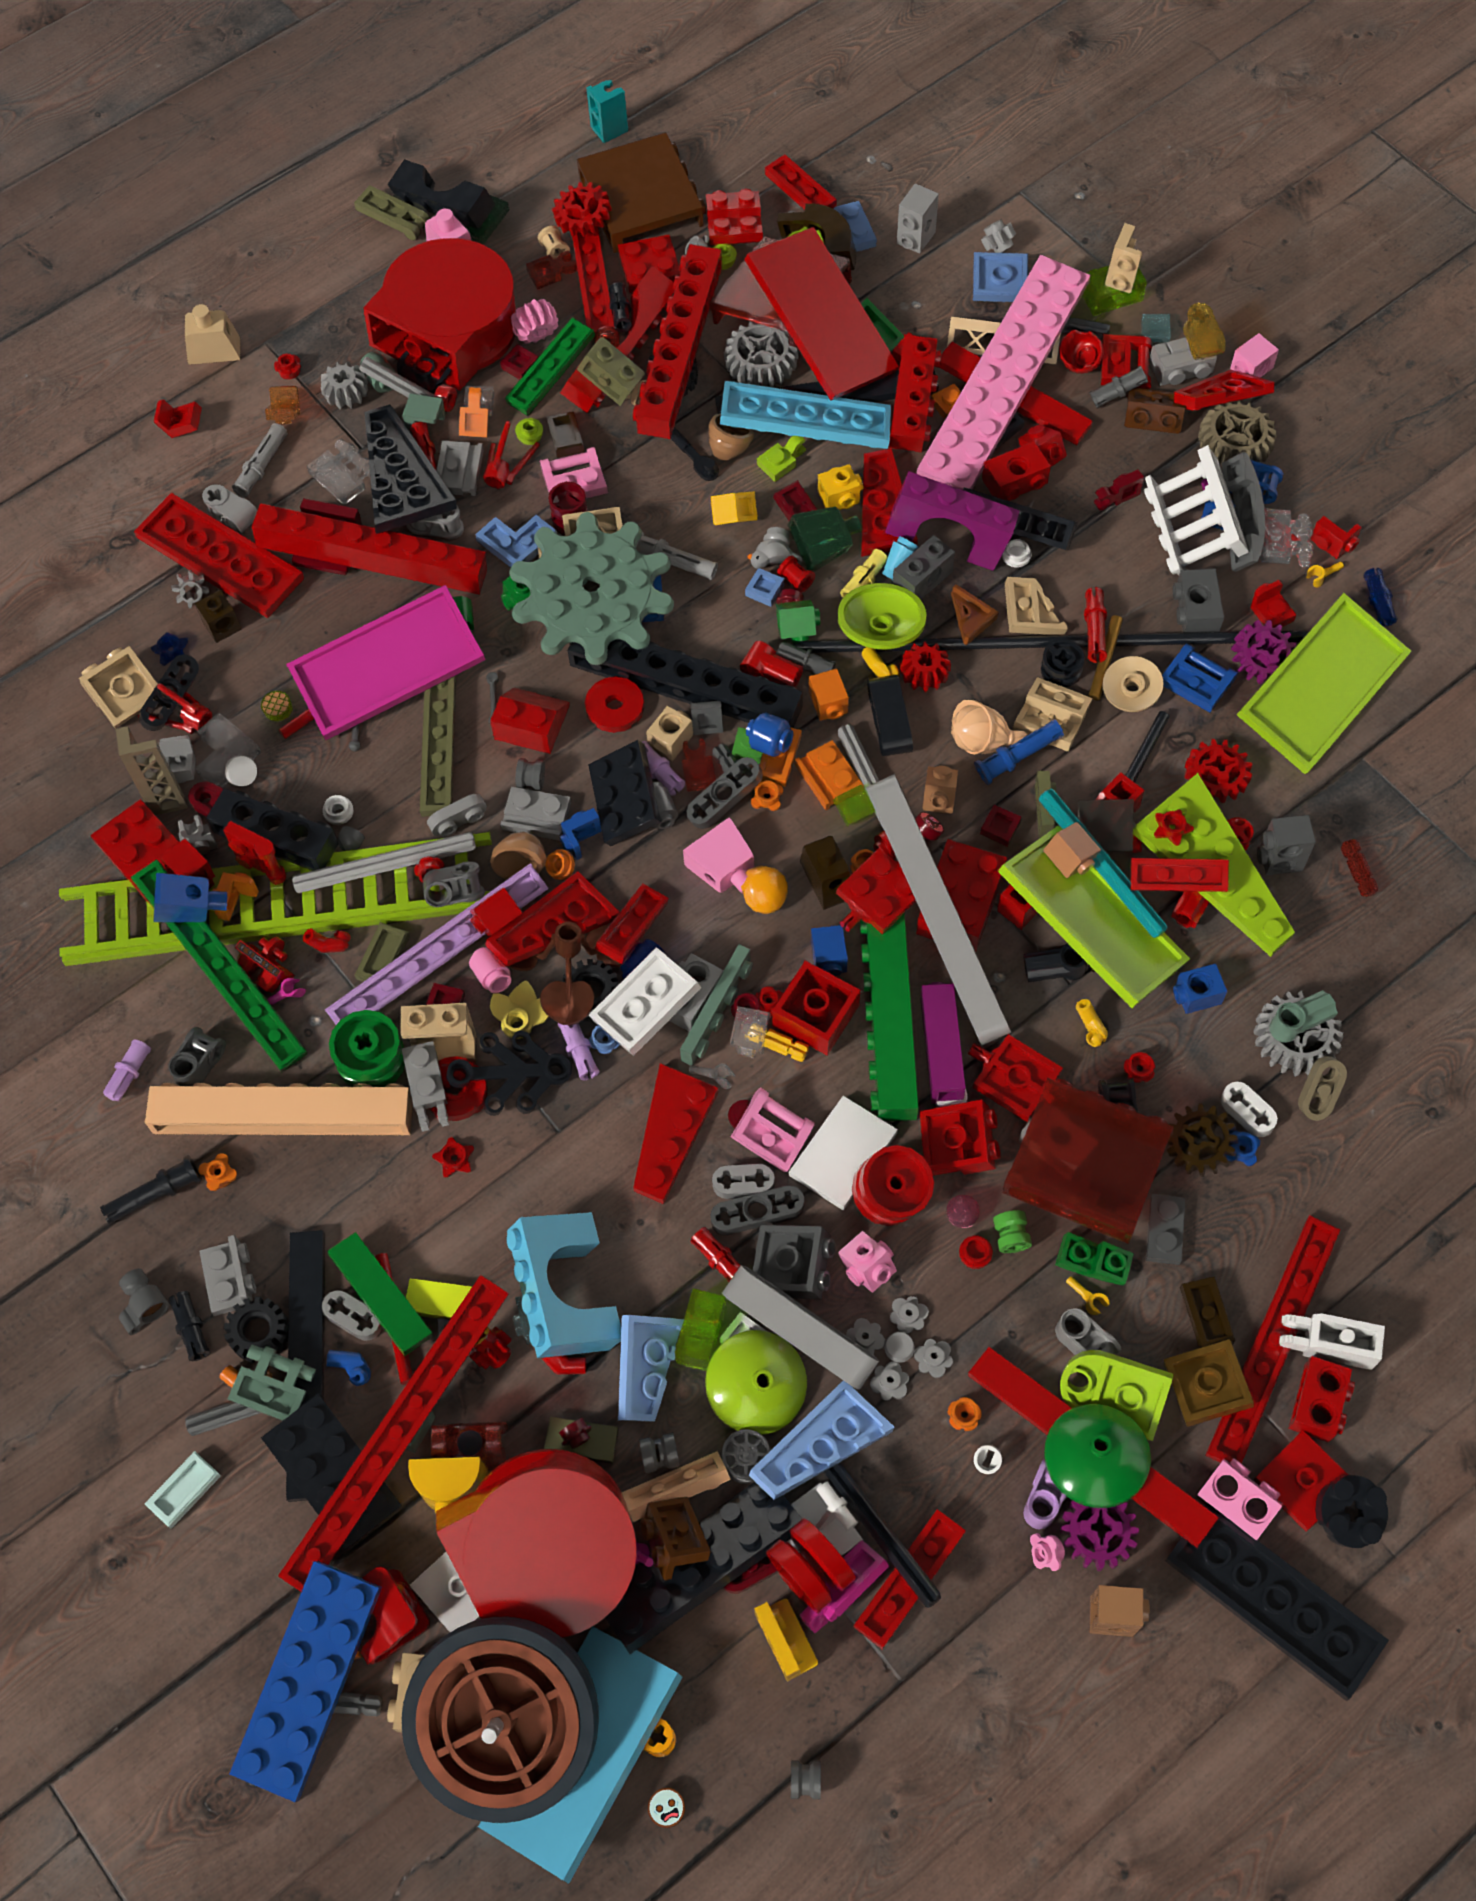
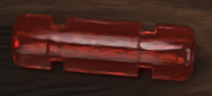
(1359, 868)

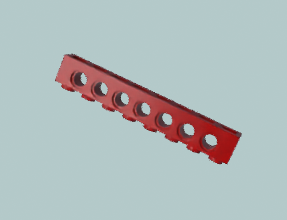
(678, 342)

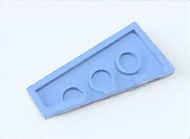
(826, 1436)

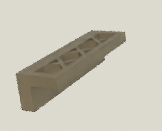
(146, 780)

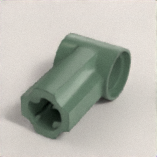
(1303, 1015)

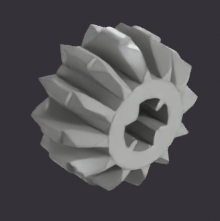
(344, 385)

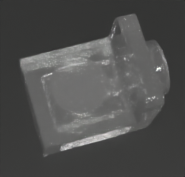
(749, 1031)

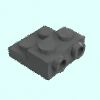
(795, 1259)

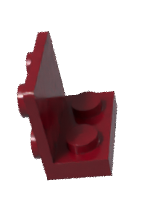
(330, 511)

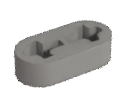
(742, 1173)
(348, 1322)

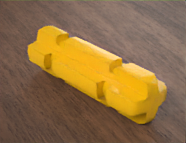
(784, 1045)

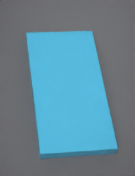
(630, 1701)

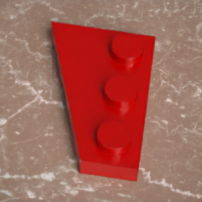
(1222, 389)

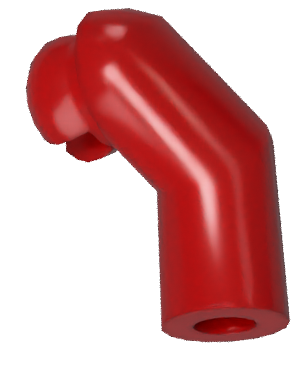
(325, 944)

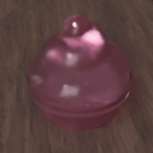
(963, 1211)

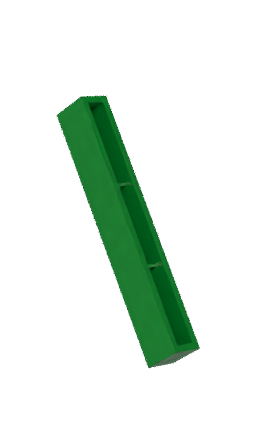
(891, 1022)

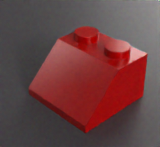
(528, 719)

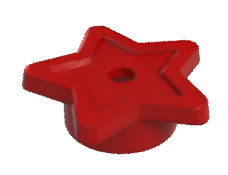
(1172, 818)
(451, 1149)

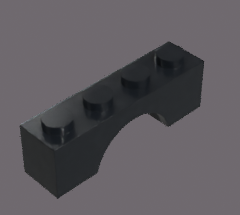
(467, 201)

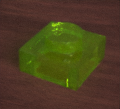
(854, 805)

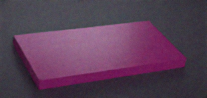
(385, 662)

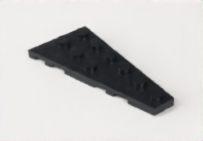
(401, 475)

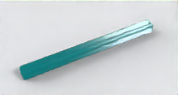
(1107, 868)

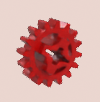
(581, 209)
(1219, 769)

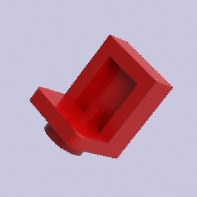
(177, 420)
(1048, 441)
(1334, 539)

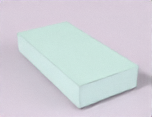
(182, 1489)

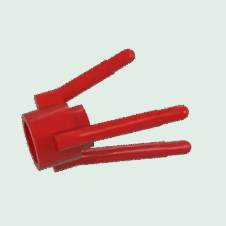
(497, 469)
(192, 713)

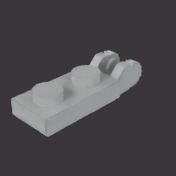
(425, 1082)

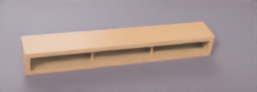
(279, 1109)

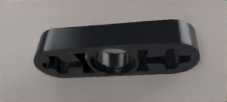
(172, 671)

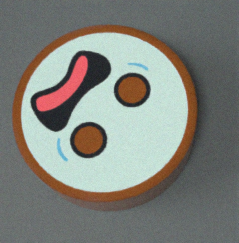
(666, 1808)

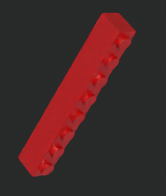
(364, 549)

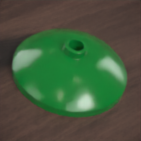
(1093, 1475)

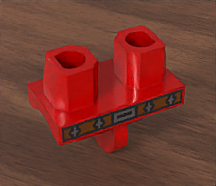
(273, 972)

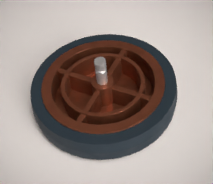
(500, 1719)

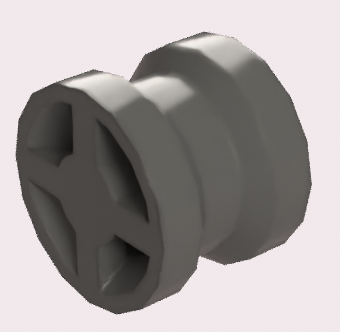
(530, 774)
(806, 1779)

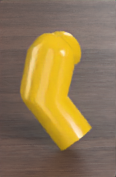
(877, 665)
(1096, 1030)

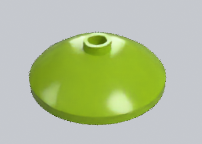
(882, 616)
(734, 1386)

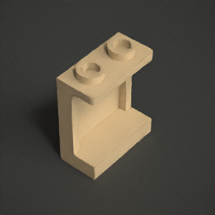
(445, 1025)

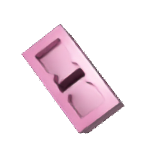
(1234, 1505)

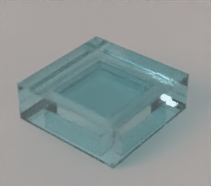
(1156, 327)

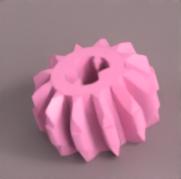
(534, 321)

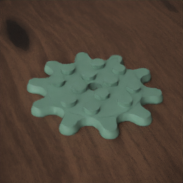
(596, 616)

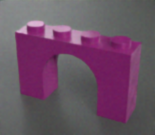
(928, 499)

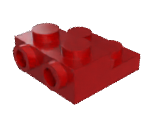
(734, 217)
(960, 1138)

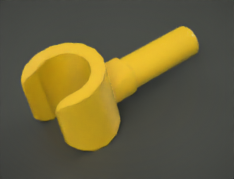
(1321, 572)
(1088, 1296)

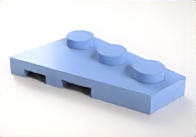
(644, 1361)

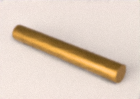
(1111, 639)

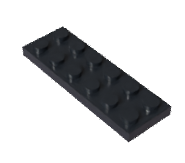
(737, 1540)
(1281, 1605)

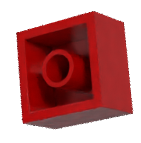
(816, 1007)

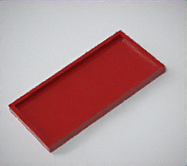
(821, 313)

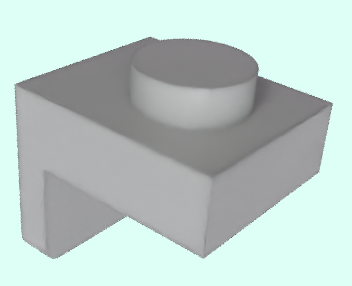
(179, 756)

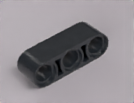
(889, 715)

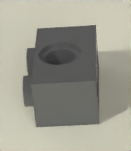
(925, 567)
(1199, 587)

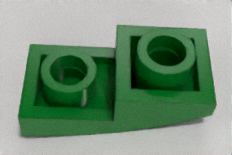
(1094, 1260)

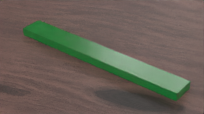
(229, 980)

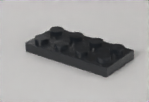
(318, 1456)

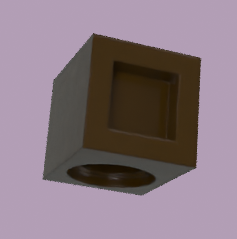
(218, 616)

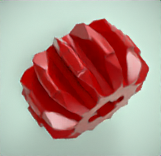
(925, 666)

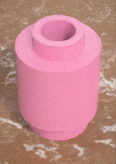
(490, 970)

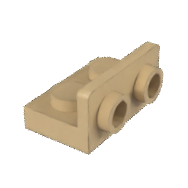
(1124, 261)

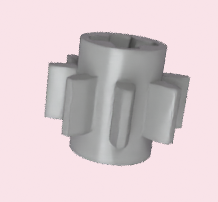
(998, 236)
(191, 581)

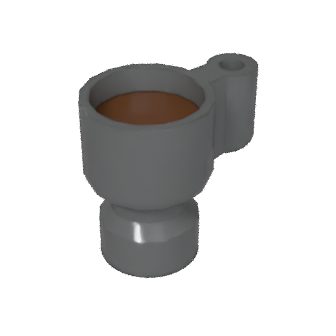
(145, 1303)

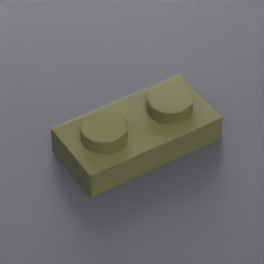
(1044, 819)

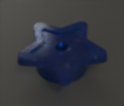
(164, 643)

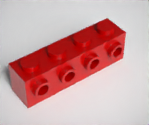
(913, 393)

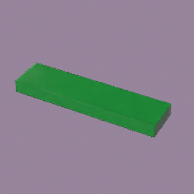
(550, 366)
(380, 1294)

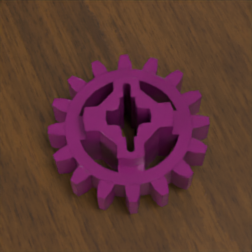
(1264, 649)
(1083, 1531)

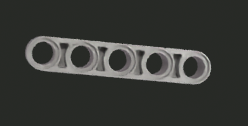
(800, 1327)

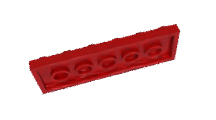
(219, 555)

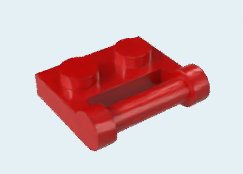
(1118, 353)
(254, 851)

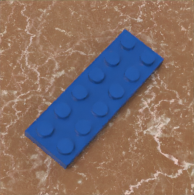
(305, 1681)

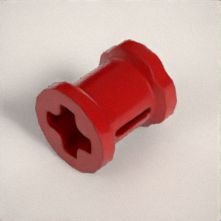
(796, 574)

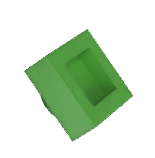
(742, 747)

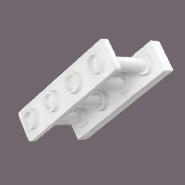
(1223, 514)

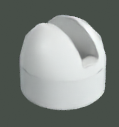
(980, 1456)

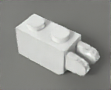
(1336, 1339)

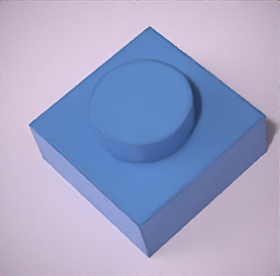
(764, 587)

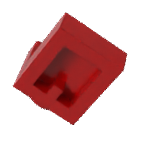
(1270, 605)

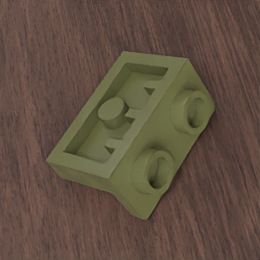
(610, 371)

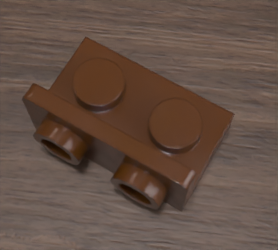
(1153, 411)
(673, 1535)

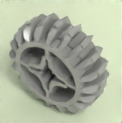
(762, 362)
(1293, 1056)

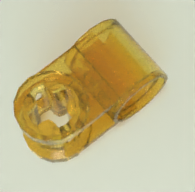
(1203, 332)

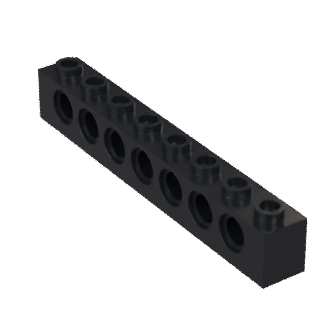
(696, 688)

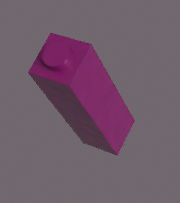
(942, 1042)

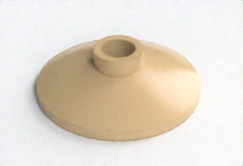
(1133, 672)

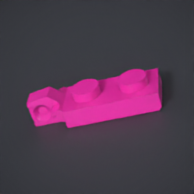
(867, 1567)

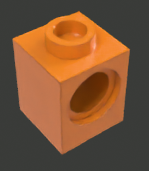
(828, 695)

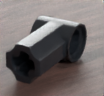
(1052, 964)

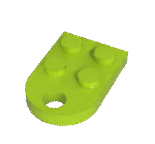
(1120, 1384)

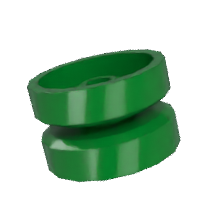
(367, 1049)

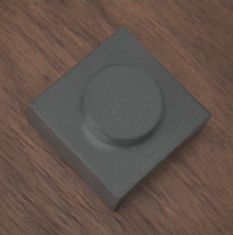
(707, 717)

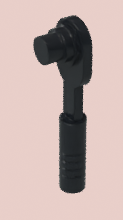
(703, 465)

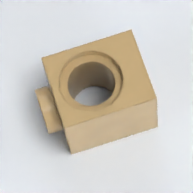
(670, 743)

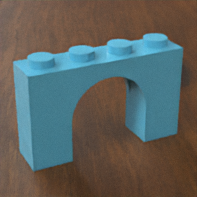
(555, 1326)

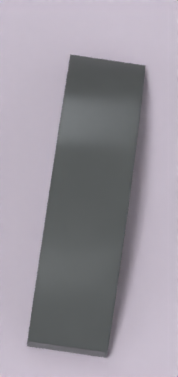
(1249, 507)

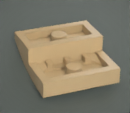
(1050, 702)

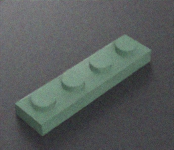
(711, 1014)

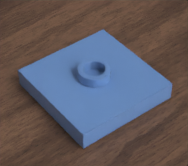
(998, 276)

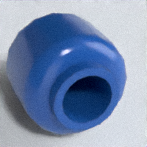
(769, 734)

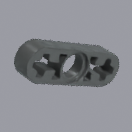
(735, 771)
(731, 1207)

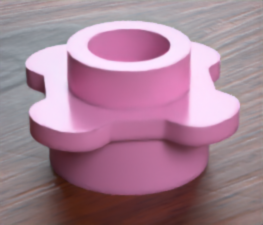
(1047, 1551)

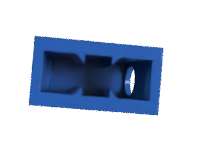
(185, 898)

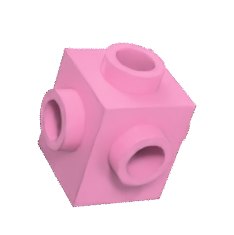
(867, 1261)

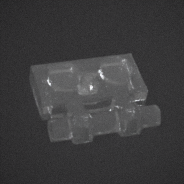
(336, 476)
(1278, 540)

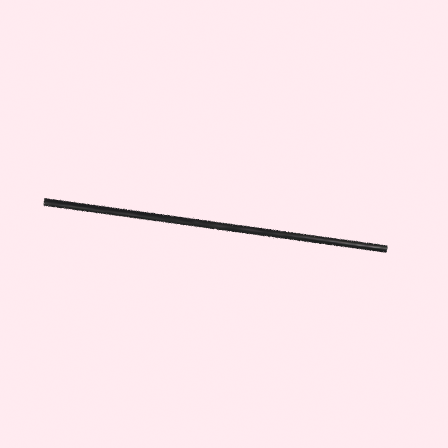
(1044, 641)

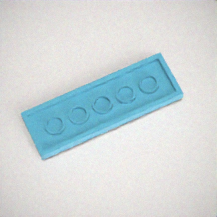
(805, 415)

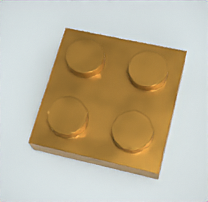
(1208, 1383)

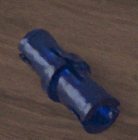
(1380, 597)

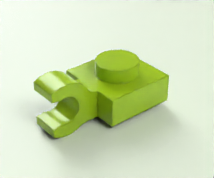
(781, 460)

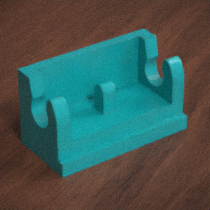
(607, 111)

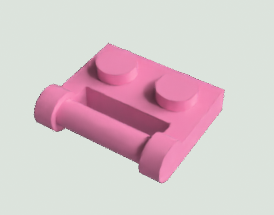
(589, 478)
(767, 1138)

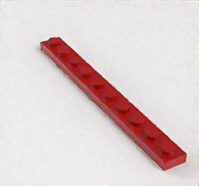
(395, 1431)

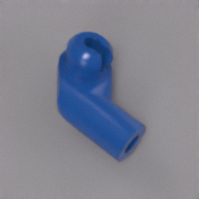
(353, 1364)

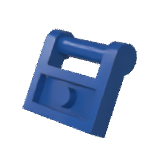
(1193, 683)

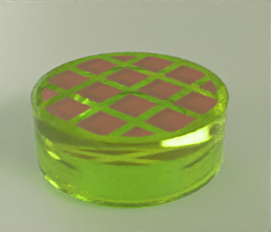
(276, 706)

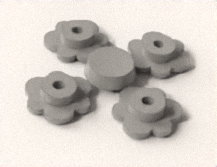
(900, 1348)

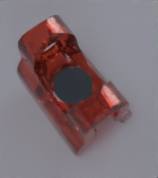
(470, 1440)

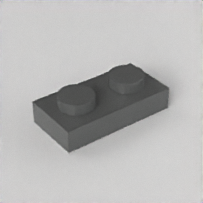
(1165, 1229)

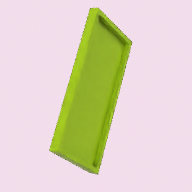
(1324, 683)
(1094, 923)

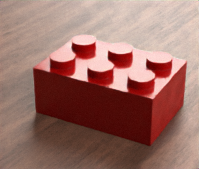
(972, 884)

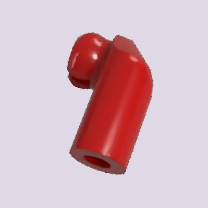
(566, 1365)

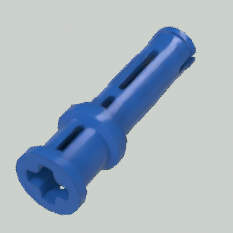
(1007, 758)

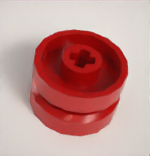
(891, 1168)
(807, 1568)

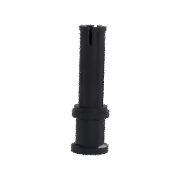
(165, 1183)

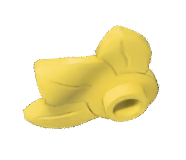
(519, 1006)

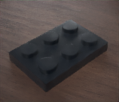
(624, 793)

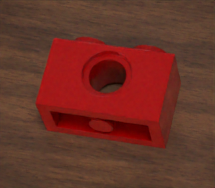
(1016, 472)

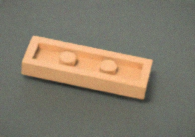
(684, 1481)

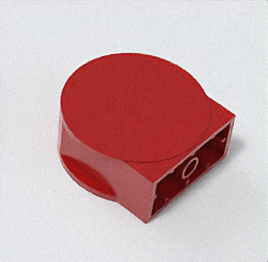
(445, 298)
(542, 1541)

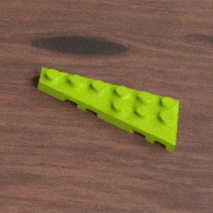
(1248, 899)

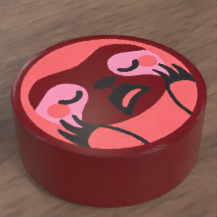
(929, 826)

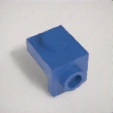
(578, 828)

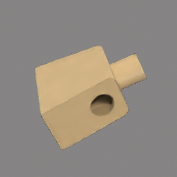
(210, 336)

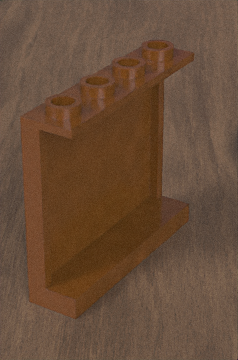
(644, 187)

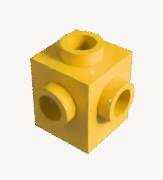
(839, 487)

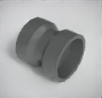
(667, 1452)

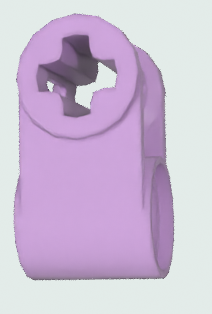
(1044, 1492)

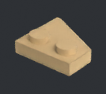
(1030, 609)

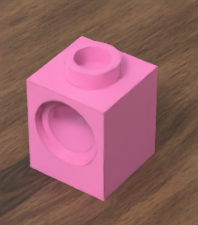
(1255, 357)

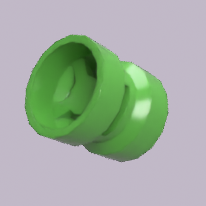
(1012, 1231)

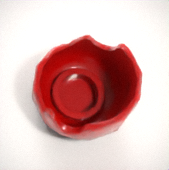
(1081, 351)

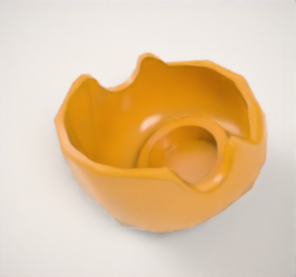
(765, 889)

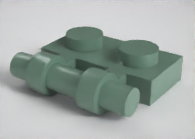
(265, 1393)

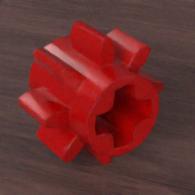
(492, 1349)

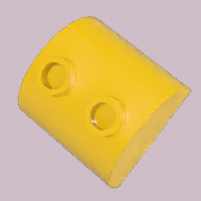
(446, 1479)

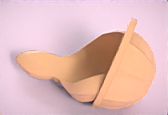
(981, 728)

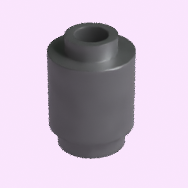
(666, 806)

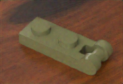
(392, 212)

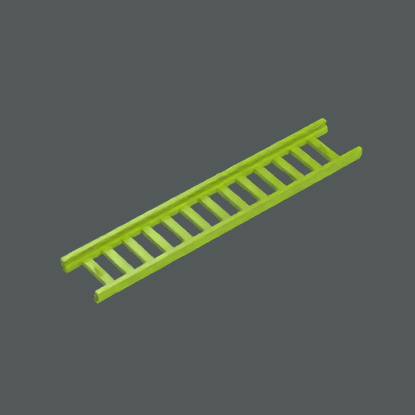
(249, 930)

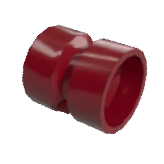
(566, 499)

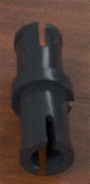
(620, 307)
(189, 1326)

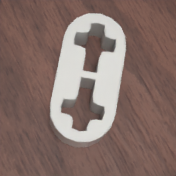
(1249, 1109)

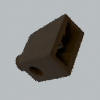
(824, 865)

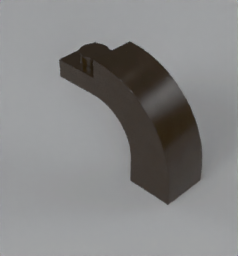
(829, 222)

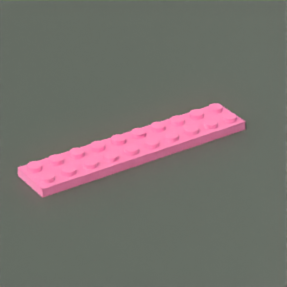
(1004, 374)

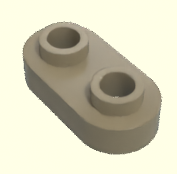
(1324, 1087)

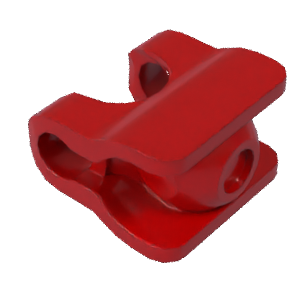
(397, 1615)

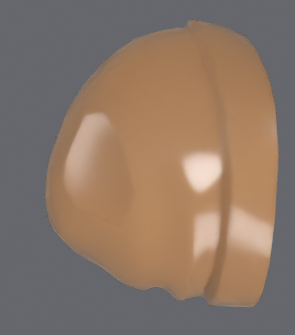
(728, 441)
(517, 852)

